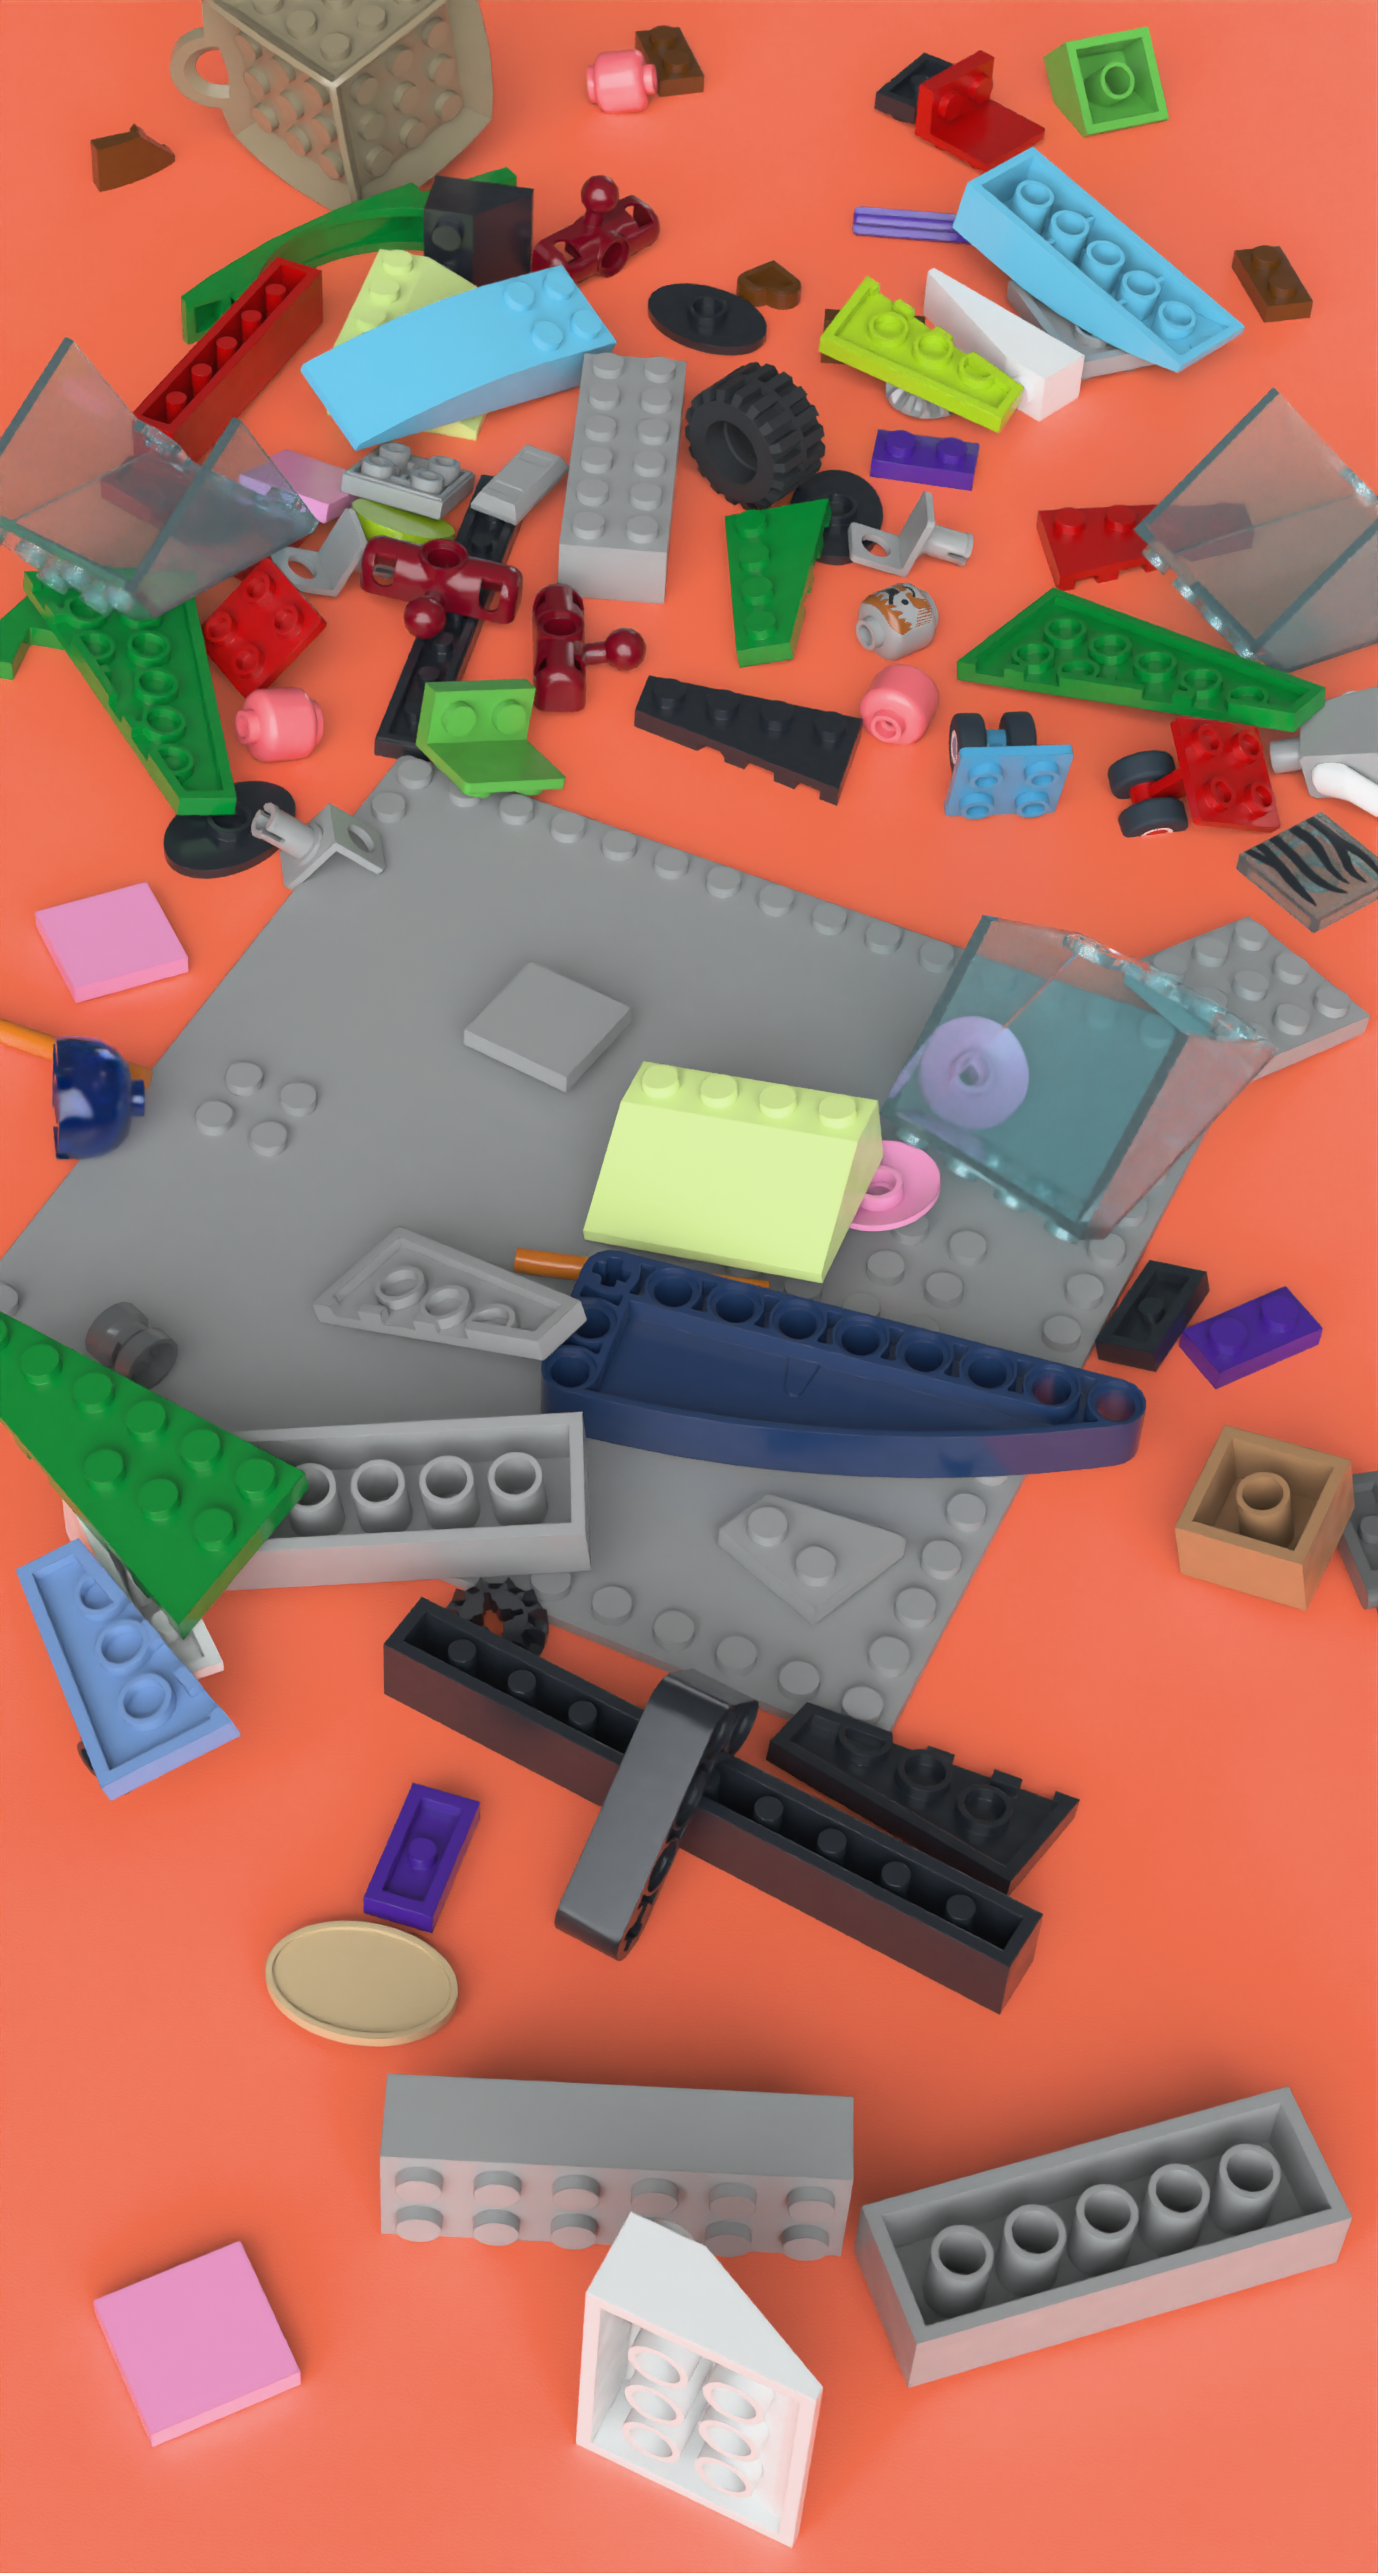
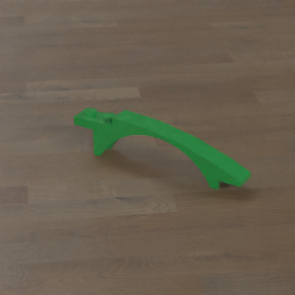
(378, 222)

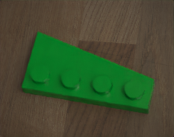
(771, 574)

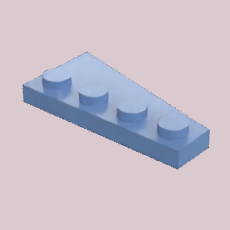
(120, 1678)

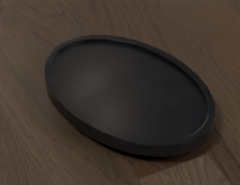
(707, 319)
(850, 501)
(224, 843)

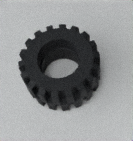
(755, 436)

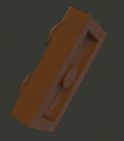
(673, 58)
(1272, 284)

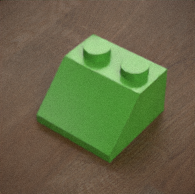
(1107, 82)

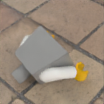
(1337, 750)

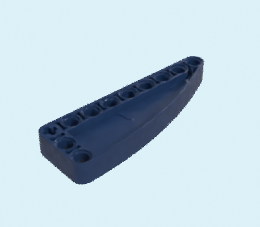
(817, 1388)

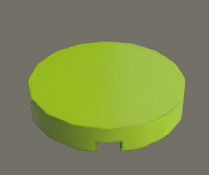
(398, 523)

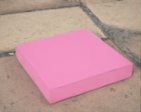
(315, 484)
(111, 942)
(196, 2343)

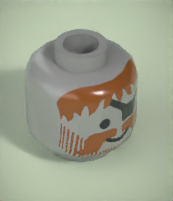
(898, 620)

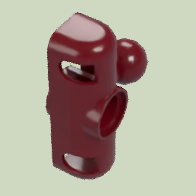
(603, 236)
(438, 581)
(562, 654)

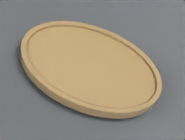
(361, 1983)

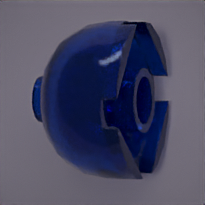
(92, 1098)

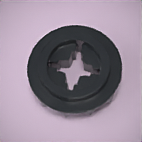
(519, 1610)

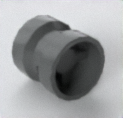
(125, 1341)

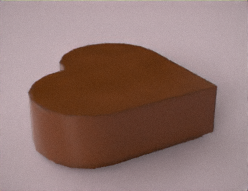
(769, 286)

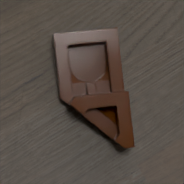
(127, 158)

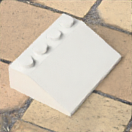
(695, 2382)

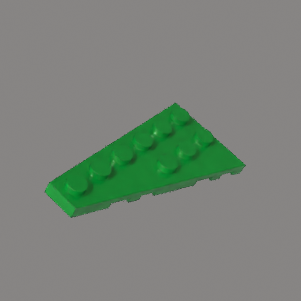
(1113, 658)
(154, 688)
(142, 1473)

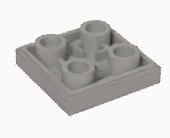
(409, 481)
(547, 1026)

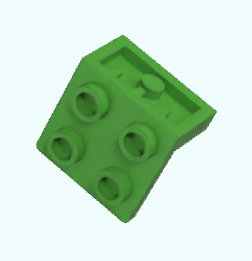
(480, 737)

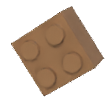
(1265, 1517)

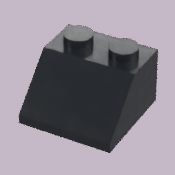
(479, 229)

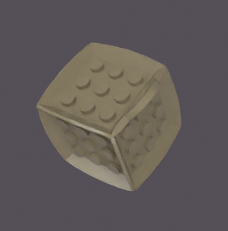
(345, 89)

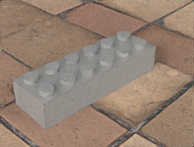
(622, 478)
(428, 1501)
(581, 2156)
(1099, 2235)

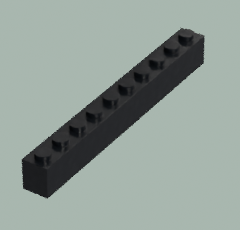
(745, 1820)

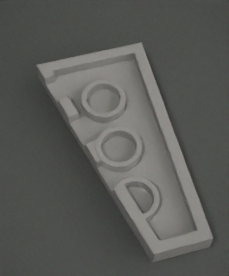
(450, 1298)

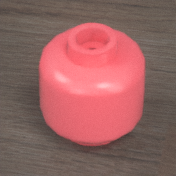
(621, 81)
(901, 702)
(279, 724)

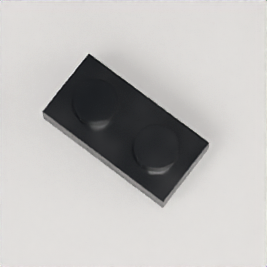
(901, 93)
(1152, 1315)

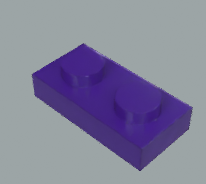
(924, 459)
(1250, 1337)
(422, 1858)

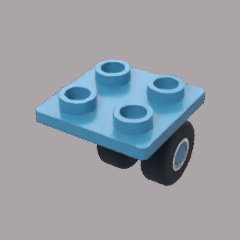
(1003, 768)

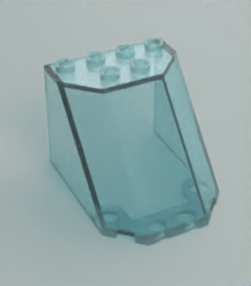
(108, 515)
(1273, 542)
(1068, 1074)

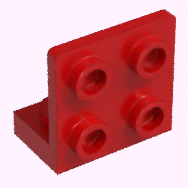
(965, 122)

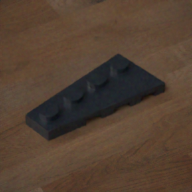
(774, 735)
(922, 1798)

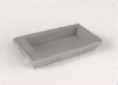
(520, 484)

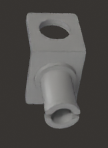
(917, 537)
(334, 561)
(311, 844)

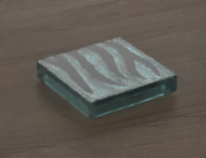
(1314, 871)

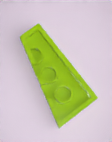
(904, 352)

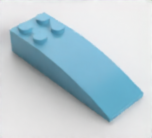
(1089, 264)
(460, 358)

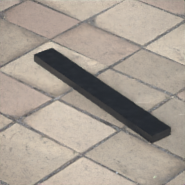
(447, 654)

